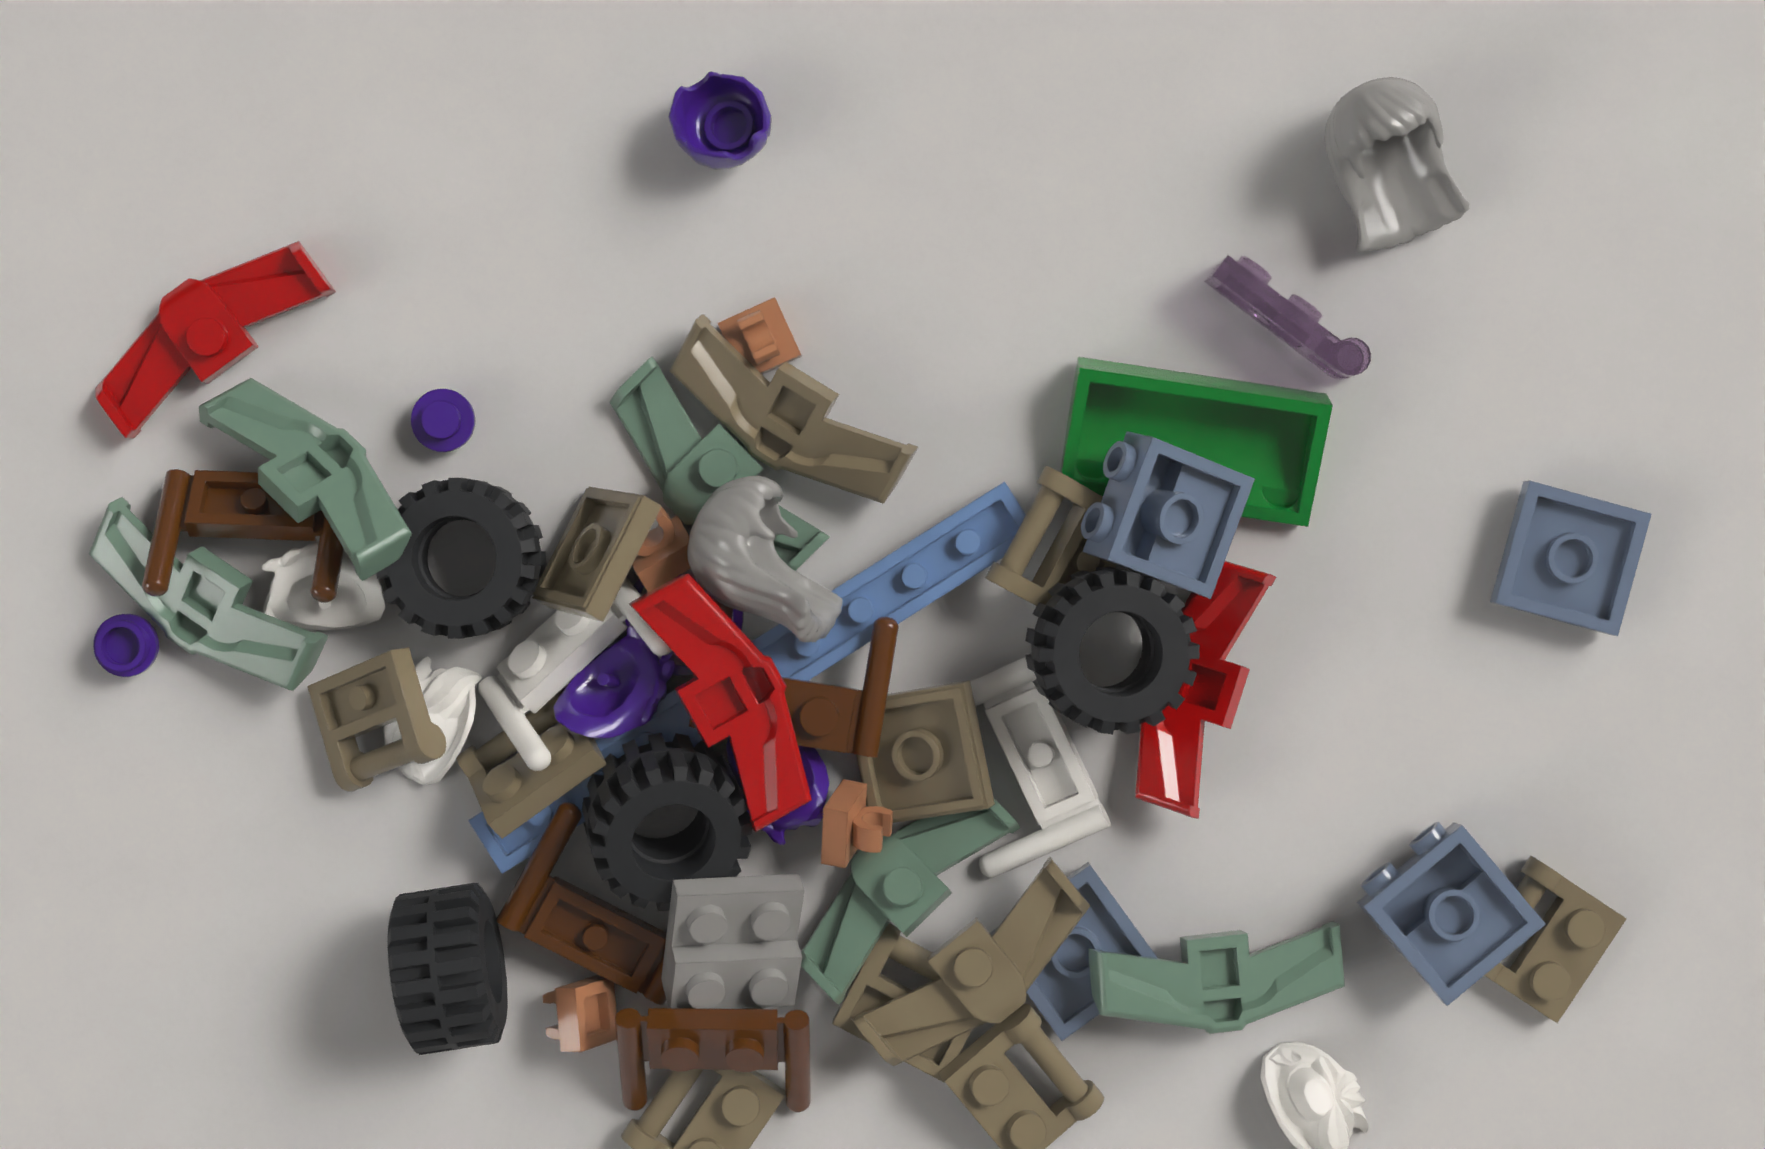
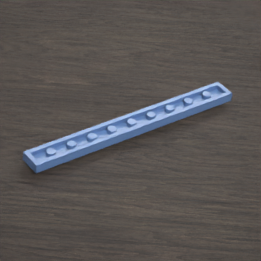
(889, 588)

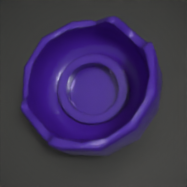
(720, 120)

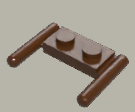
(233, 507)
(844, 716)
(581, 924)
(713, 1041)

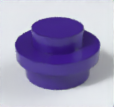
(443, 420)
(126, 645)

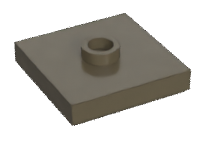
(596, 552)
(929, 755)

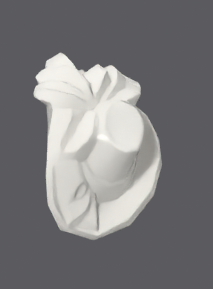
(291, 599)
(451, 706)
(1312, 1096)

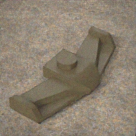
(787, 418)
(979, 972)

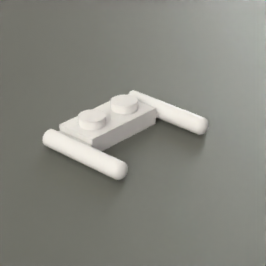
(549, 662)
(1043, 764)

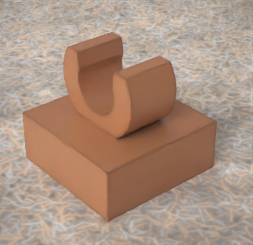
(761, 336)
(663, 552)
(852, 825)
(584, 1014)

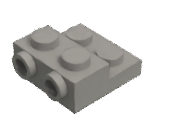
(733, 942)

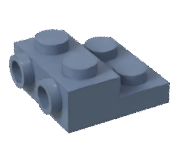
(1166, 513)
(1449, 910)

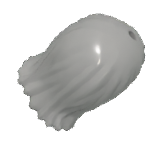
(1391, 162)
(739, 567)

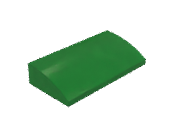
(1239, 424)

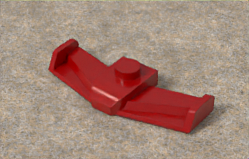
(205, 330)
(732, 696)
(1173, 748)

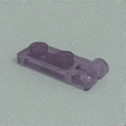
(1290, 320)

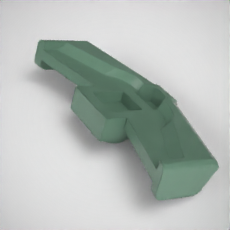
(690, 466)
(313, 470)
(205, 605)
(895, 887)
(1218, 980)

